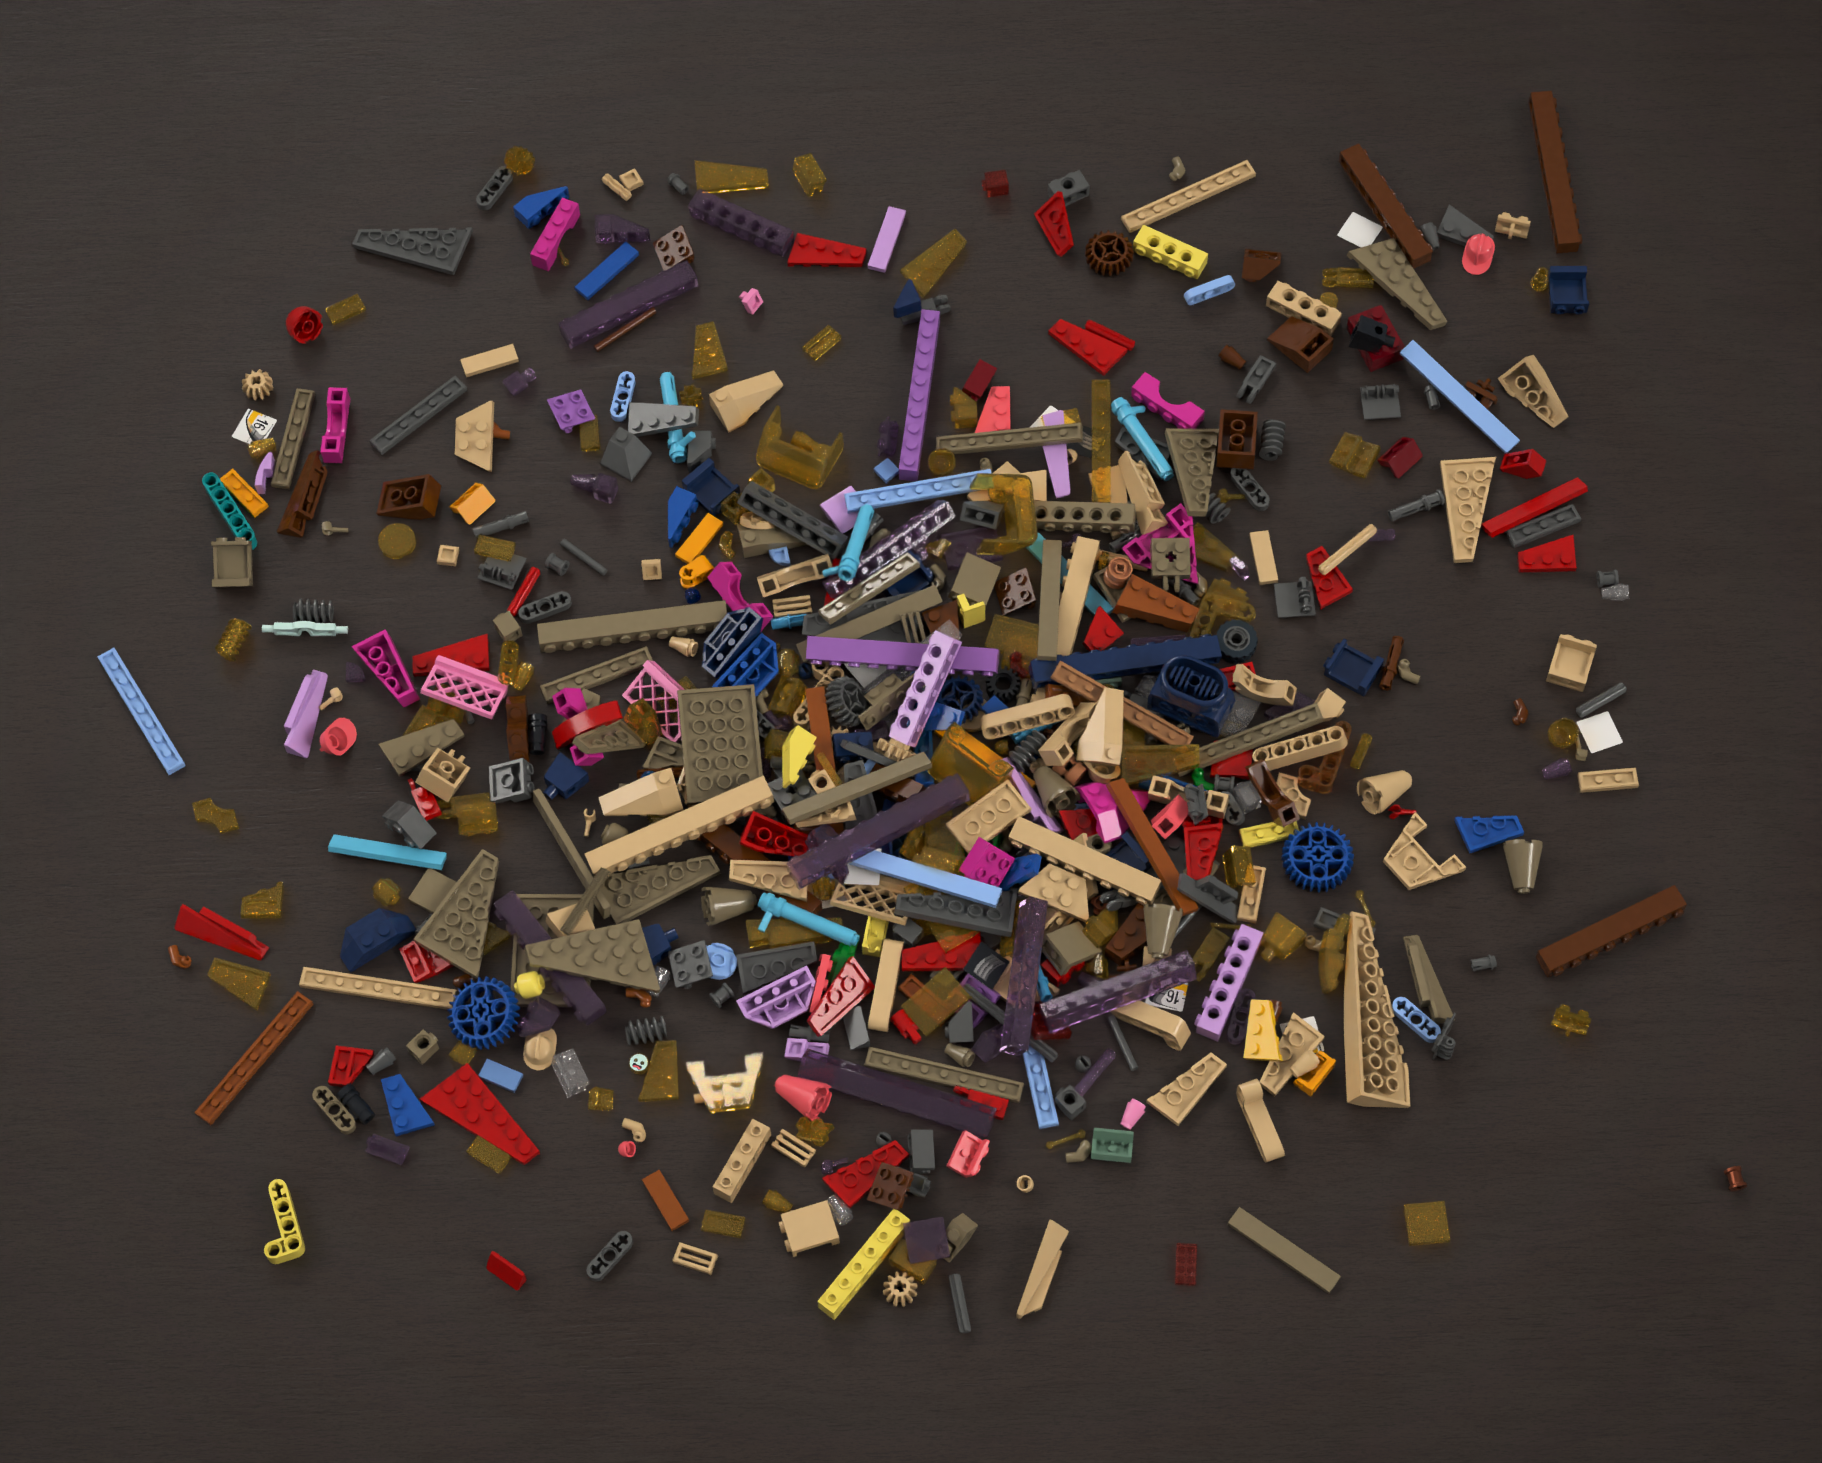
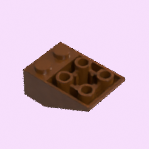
(1302, 342)

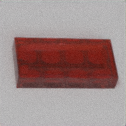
(1185, 1264)

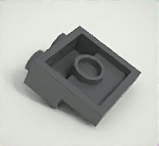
(511, 781)

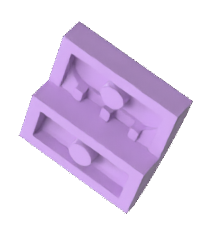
(836, 511)

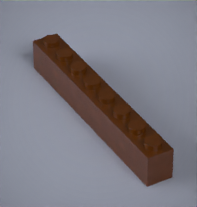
(1385, 205)
(726, 844)
(1611, 931)

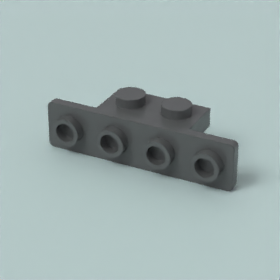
(1211, 894)

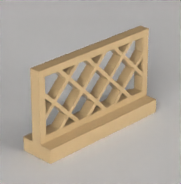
(887, 886)

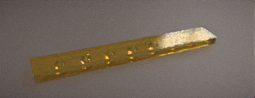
(1101, 442)

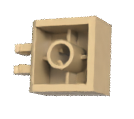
(443, 774)

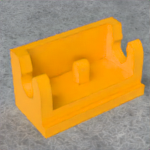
(1312, 1080)

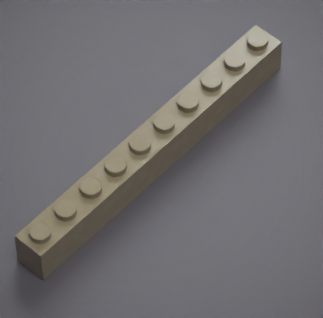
(630, 626)

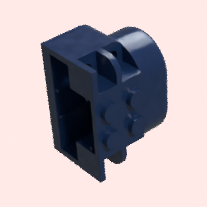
(1192, 694)

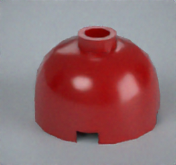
(304, 324)

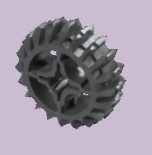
(845, 701)

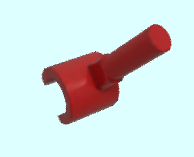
(1397, 810)

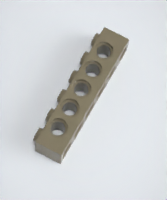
(1088, 511)

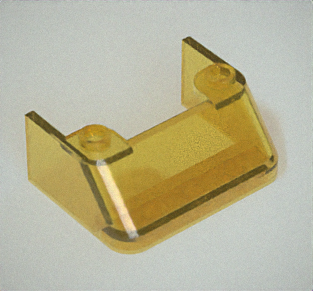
(793, 462)
(1017, 496)

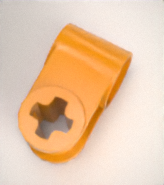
(696, 571)

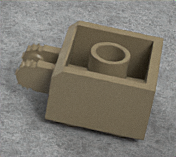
(1161, 567)

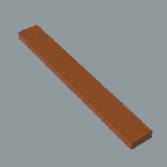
(821, 729)
(1150, 844)
(254, 1058)

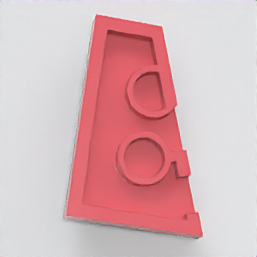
(995, 411)
(821, 982)

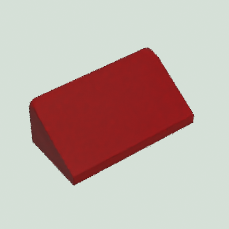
(505, 1271)

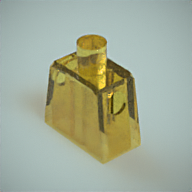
(1281, 938)

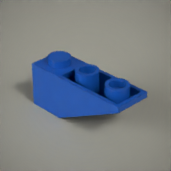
(539, 205)
(680, 508)

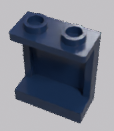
(1568, 289)
(709, 487)
(916, 580)
(1352, 668)
(1130, 853)

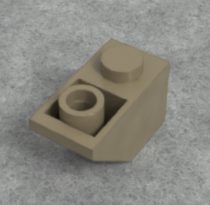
(958, 1234)

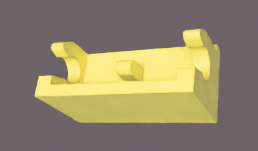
(874, 936)

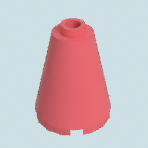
(804, 1095)

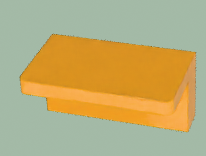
(473, 503)

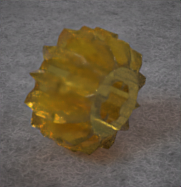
(519, 160)

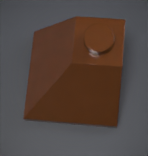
(1259, 264)

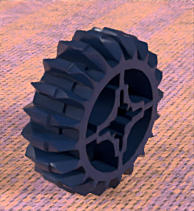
(971, 693)

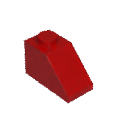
(1523, 464)

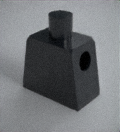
(1370, 335)

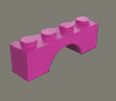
(546, 248)
(1183, 416)
(334, 440)
(726, 581)
(568, 704)

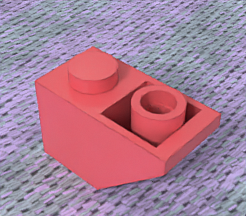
(1170, 817)

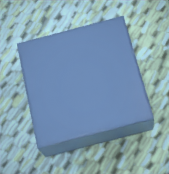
(886, 470)

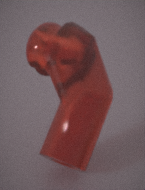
(1016, 664)

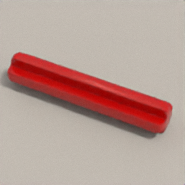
(1109, 334)
(524, 591)

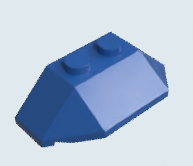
(754, 666)

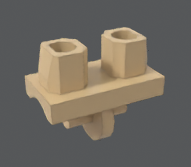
(1512, 226)

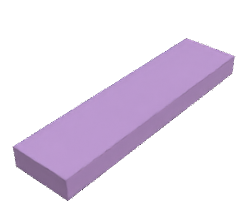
(886, 239)

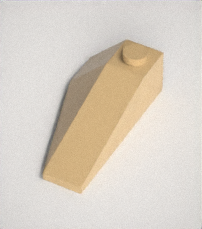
(741, 399)

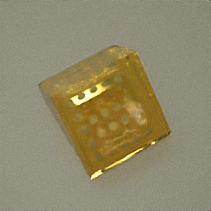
(600, 1099)

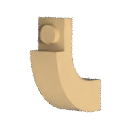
(1262, 689)

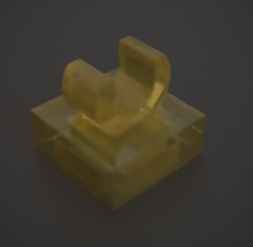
(1098, 967)

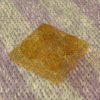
(1426, 1223)

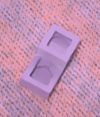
(265, 471)
(796, 1048)

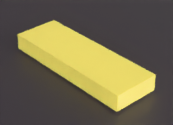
(1266, 834)

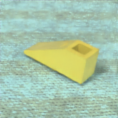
(794, 751)

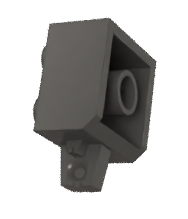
(792, 794)

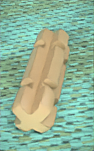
(616, 187)

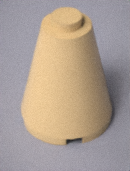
(1383, 790)

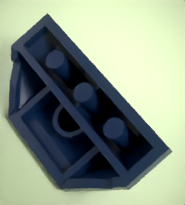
(730, 640)
(374, 936)

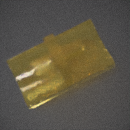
(1570, 1021)
(814, 1130)

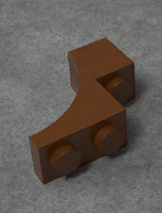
(517, 727)
(1280, 806)

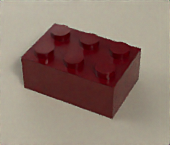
(1386, 354)

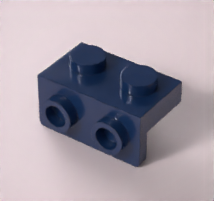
(860, 738)

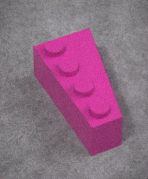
(385, 662)

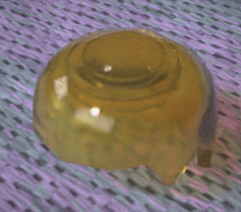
(941, 462)
(1563, 733)

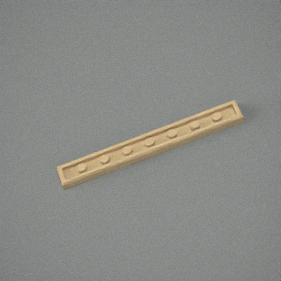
(1188, 196)
(377, 988)

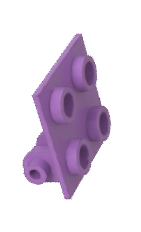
(570, 410)

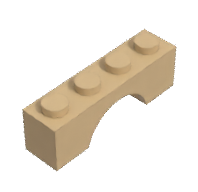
(802, 572)
(1057, 748)
(1165, 790)

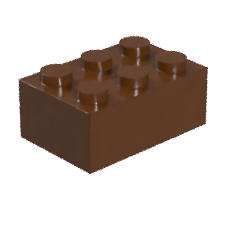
(1237, 439)

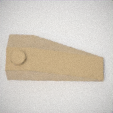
(1533, 388)
(1104, 731)
(646, 796)

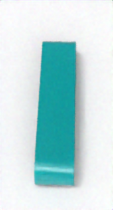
(226, 504)

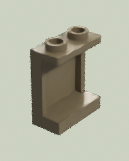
(232, 563)
(974, 580)
(1068, 947)

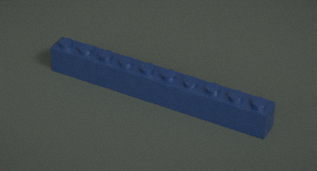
(1129, 660)

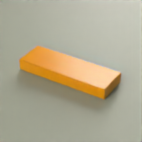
(244, 493)
(699, 539)

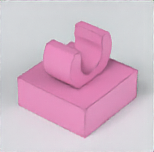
(751, 300)

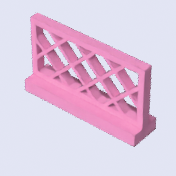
(469, 677)
(670, 686)

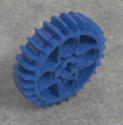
(1310, 861)
(488, 1018)

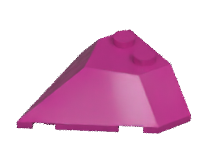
(1178, 526)
(1110, 821)

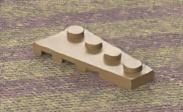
(766, 875)
(1184, 1093)

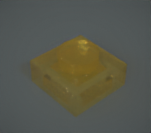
(462, 1053)

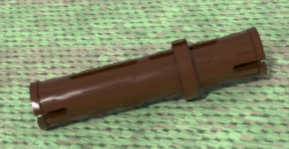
(1389, 669)

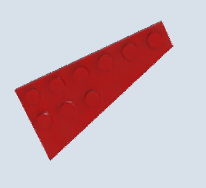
(475, 1108)

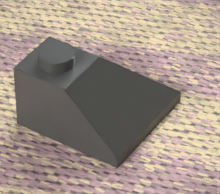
(625, 454)

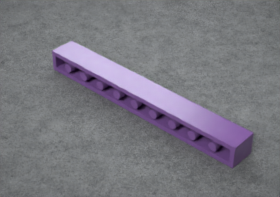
(919, 395)
(895, 655)

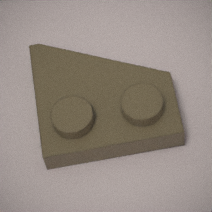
(664, 755)

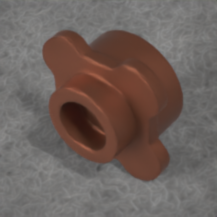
(1095, 901)

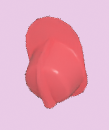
(1478, 254)
(338, 737)

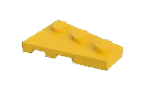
(1261, 1033)

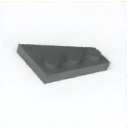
(1459, 228)

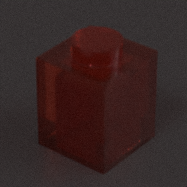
(995, 183)

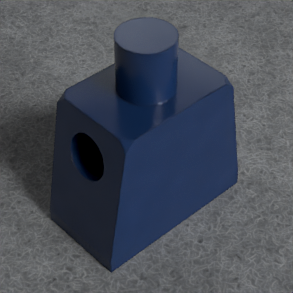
(564, 778)
(658, 941)

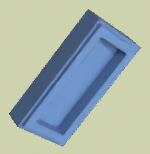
(500, 1075)

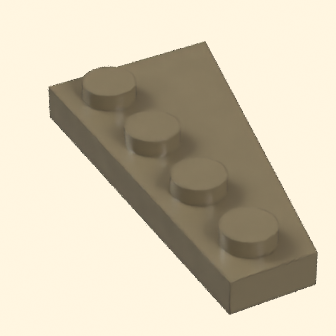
(415, 748)

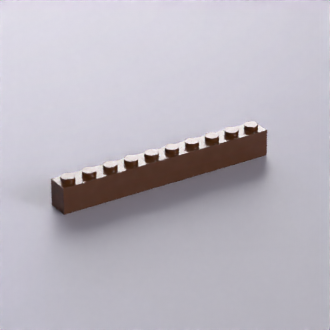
(1554, 172)

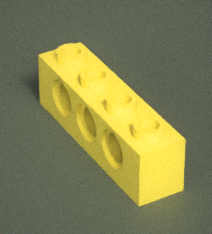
(1165, 244)

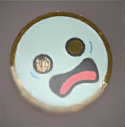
(638, 1063)

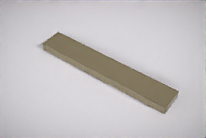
(293, 438)
(869, 588)
(599, 673)
(1284, 1250)

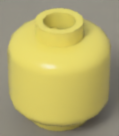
(529, 984)

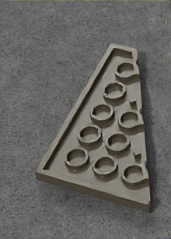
(461, 920)
(606, 954)

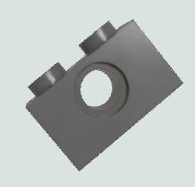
(1073, 180)

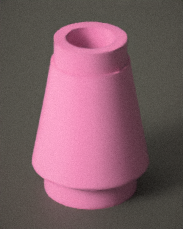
(1133, 1112)

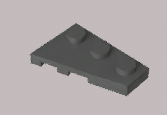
(1126, 443)

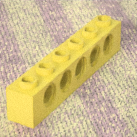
(863, 1264)

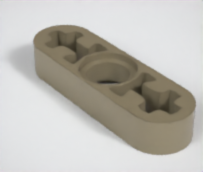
(347, 1116)

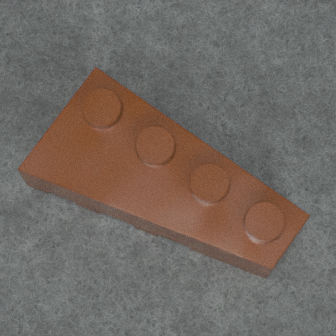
(1155, 605)

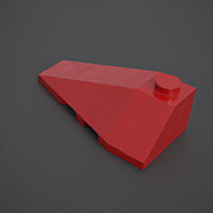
(772, 836)

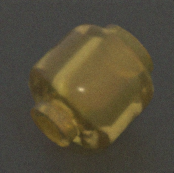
(788, 662)
(386, 892)

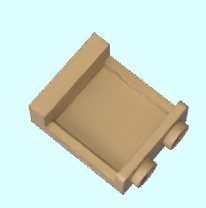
(1571, 662)
(808, 1227)

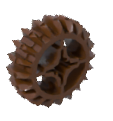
(1111, 259)

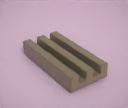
(920, 626)

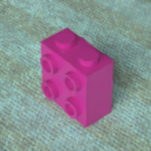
(986, 863)

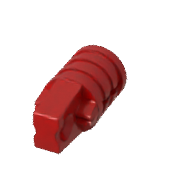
(906, 1026)

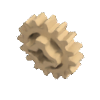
(894, 749)

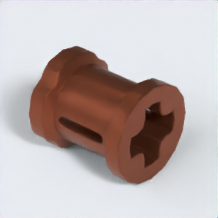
(1735, 1178)

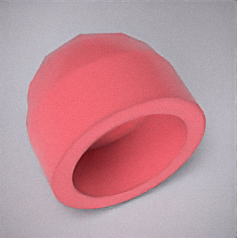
(627, 1149)

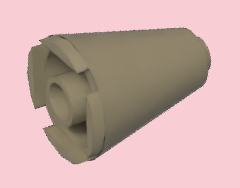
(1054, 791)
(1523, 862)
(725, 903)
(1161, 927)

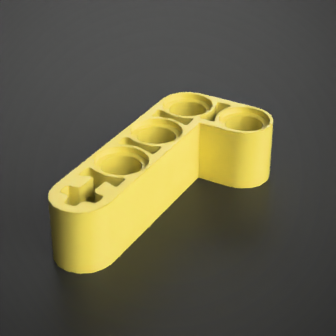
(284, 1219)

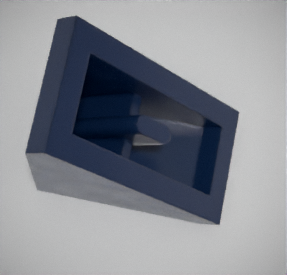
(908, 301)

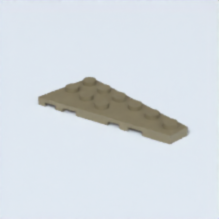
(1396, 276)
(1193, 463)
(650, 886)

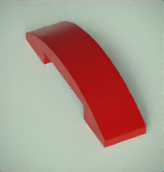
(585, 721)

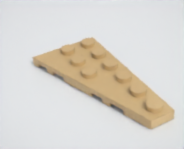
(1465, 495)

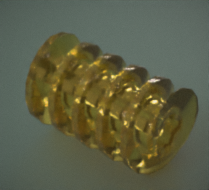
(231, 637)

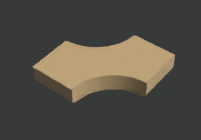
(1289, 787)

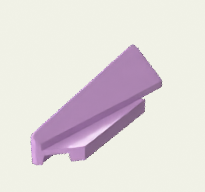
(1057, 458)
(304, 714)
(1037, 813)

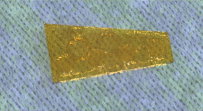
(726, 177)
(932, 263)

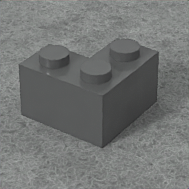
(408, 821)

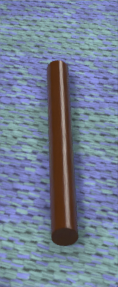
(625, 329)

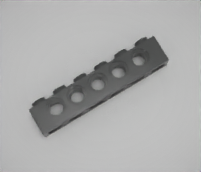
(792, 519)

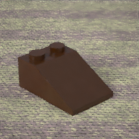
(409, 498)

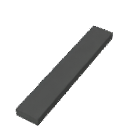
(418, 415)

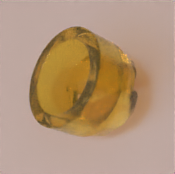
(1002, 747)

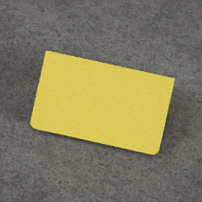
(971, 614)

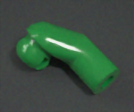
(1198, 778)

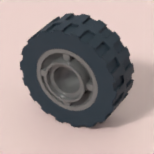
(1237, 630)

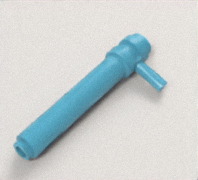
(1127, 417)
(676, 441)
(850, 560)
(780, 907)

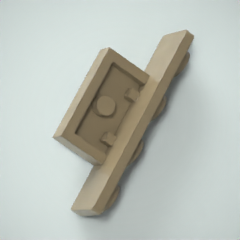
(884, 699)

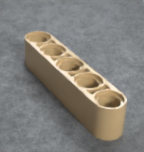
(1027, 716)
(1308, 745)
(885, 985)

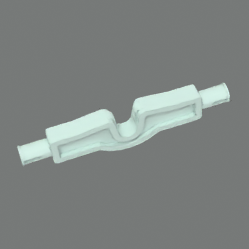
(312, 628)

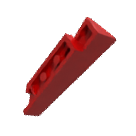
(219, 931)

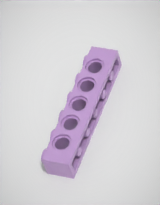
(934, 683)
(1213, 1027)

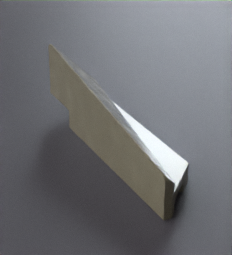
(1425, 981)

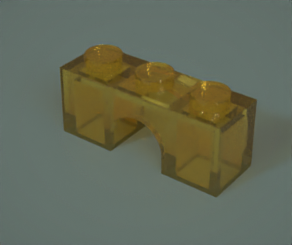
(732, 509)

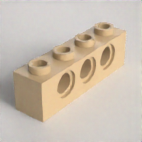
(1277, 301)
(742, 1161)

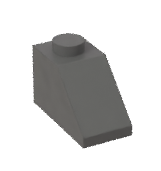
(700, 448)
(982, 513)
(961, 1025)

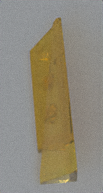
(784, 933)

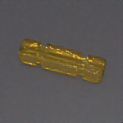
(1361, 751)

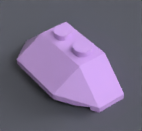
(780, 999)

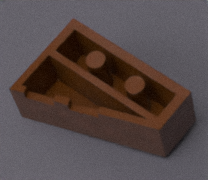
(935, 617)
(900, 790)
(1129, 938)

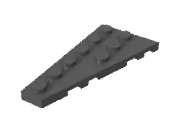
(418, 246)
(815, 624)
(960, 912)

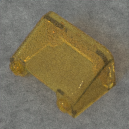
(954, 758)

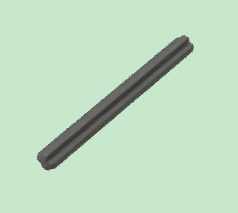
(999, 1015)

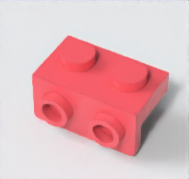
(968, 1154)

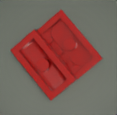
(1233, 766)
(422, 963)

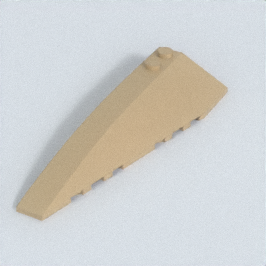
(1370, 1037)

